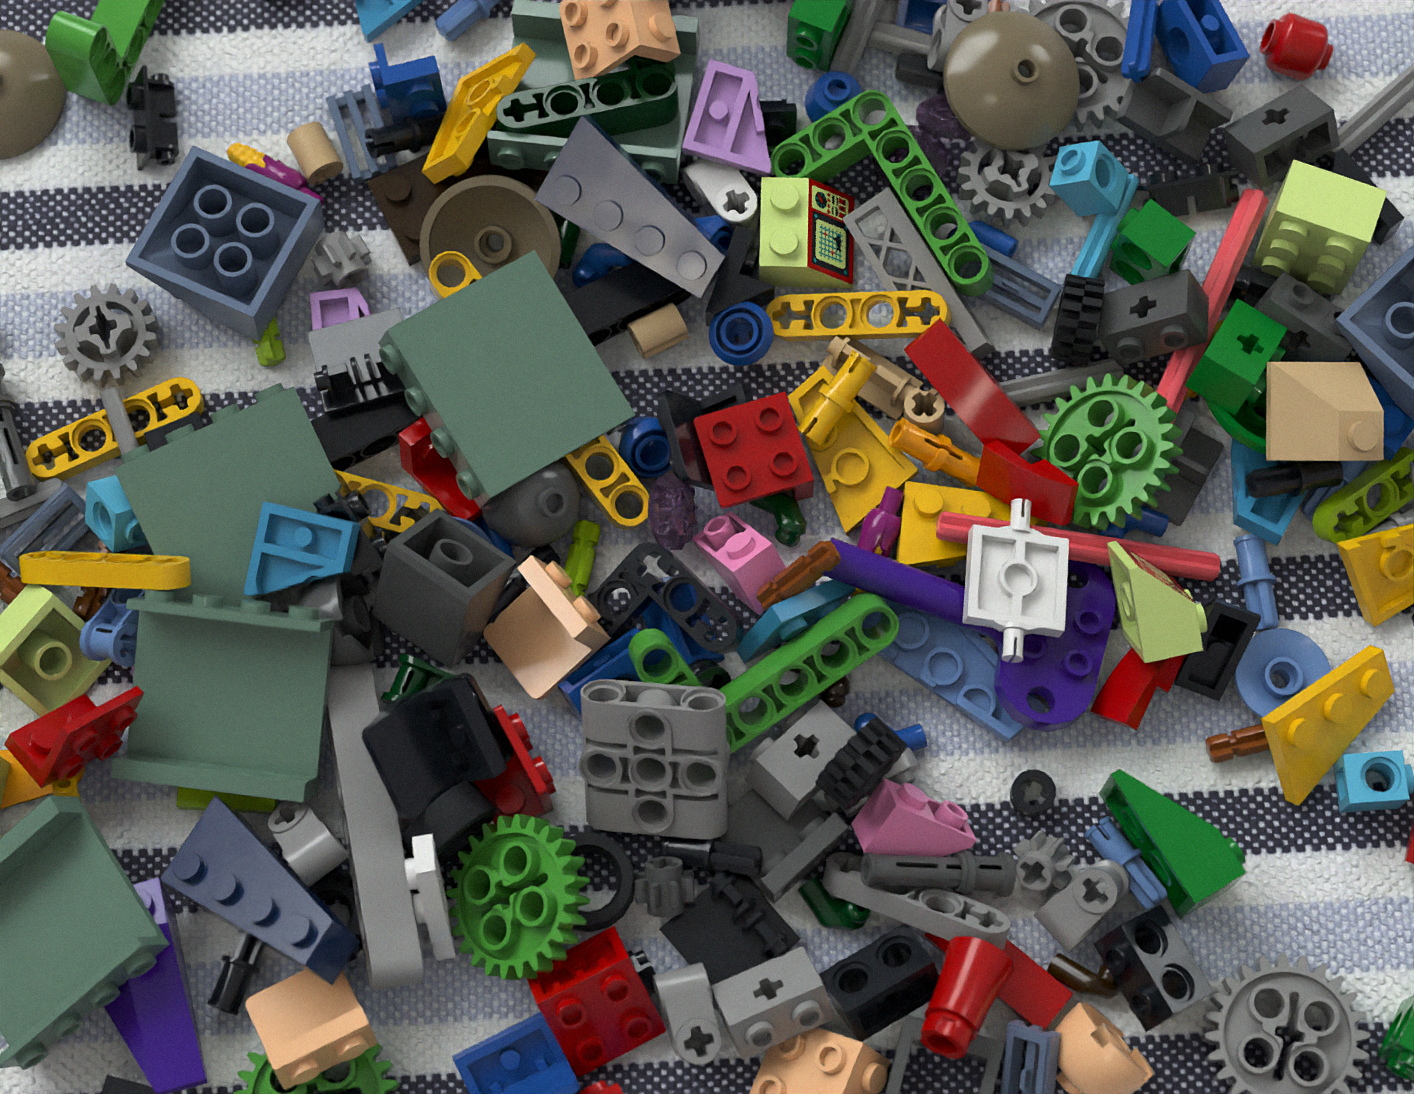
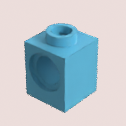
(1088, 178)
(112, 516)
(1357, 796)

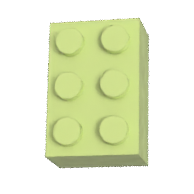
(1318, 227)

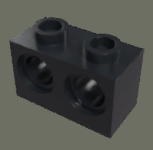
(1153, 967)
(881, 982)

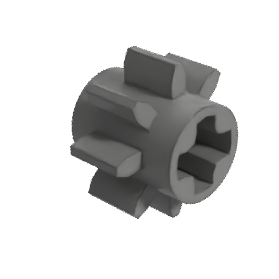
(341, 260)
(1043, 863)

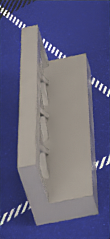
(922, 260)

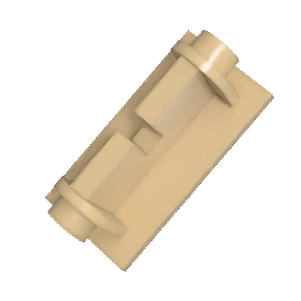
(885, 387)

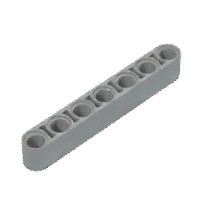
(371, 835)

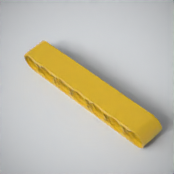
(601, 492)

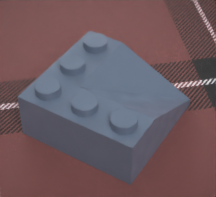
(228, 241)
(1382, 330)

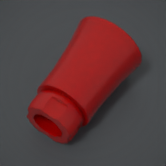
(964, 994)

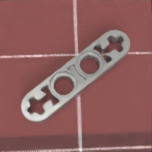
(916, 904)

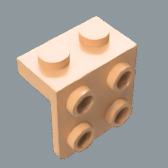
(611, 31)
(545, 630)
(309, 1026)
(821, 1065)

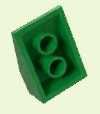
(1176, 844)

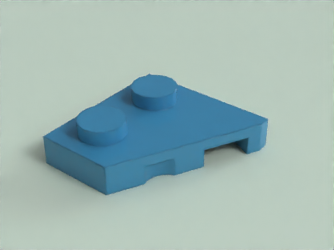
(1262, 516)
(298, 548)

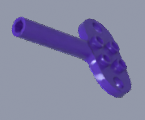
(1053, 667)

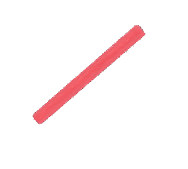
(1217, 287)
(1093, 548)

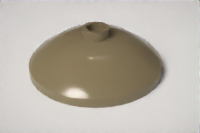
(29, 94)
(993, 96)
(486, 206)

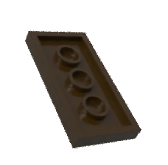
(407, 194)

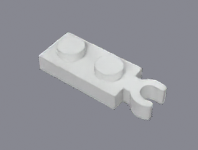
(431, 902)

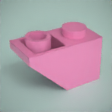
(739, 556)
(910, 823)

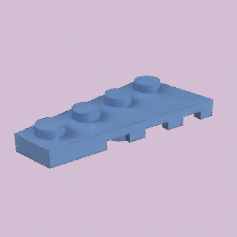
(952, 665)

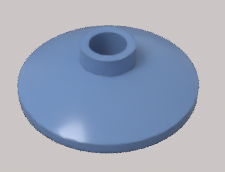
(1281, 653)

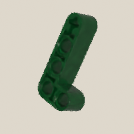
(632, 91)

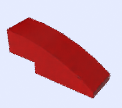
(970, 389)

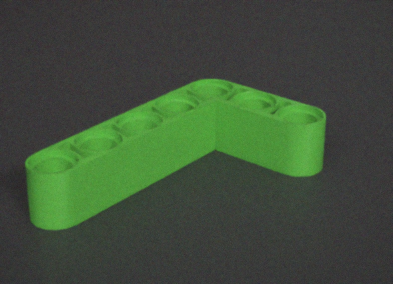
(101, 52)
(903, 176)
(764, 678)

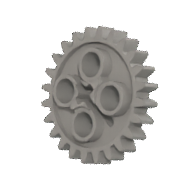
(1101, 31)
(1240, 1023)

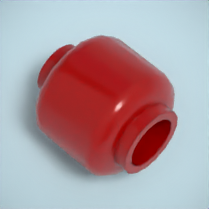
(1296, 46)

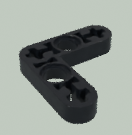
(645, 589)

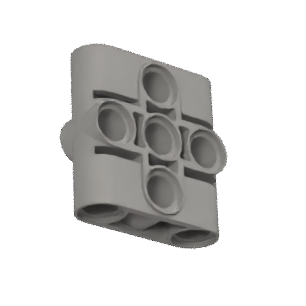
(628, 782)

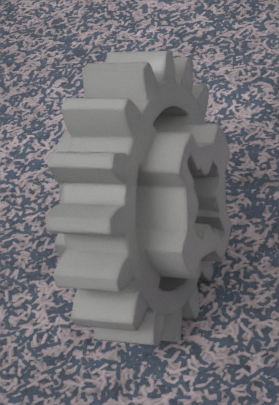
(1005, 182)
(86, 335)

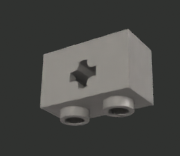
(780, 773)
(772, 1002)

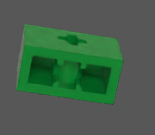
(1237, 357)

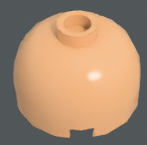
(1096, 1057)

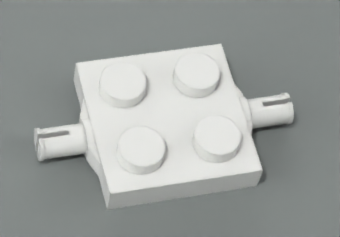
(1016, 580)

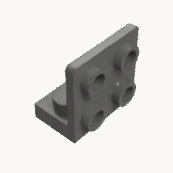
(787, 846)

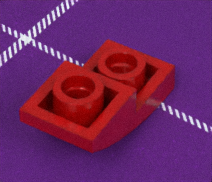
(1012, 477)
(1132, 687)

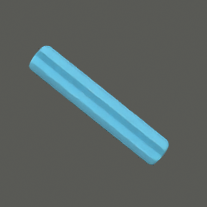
(1103, 234)

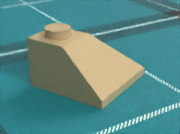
(1322, 413)

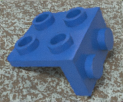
(517, 1062)

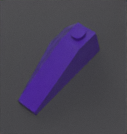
(158, 1010)

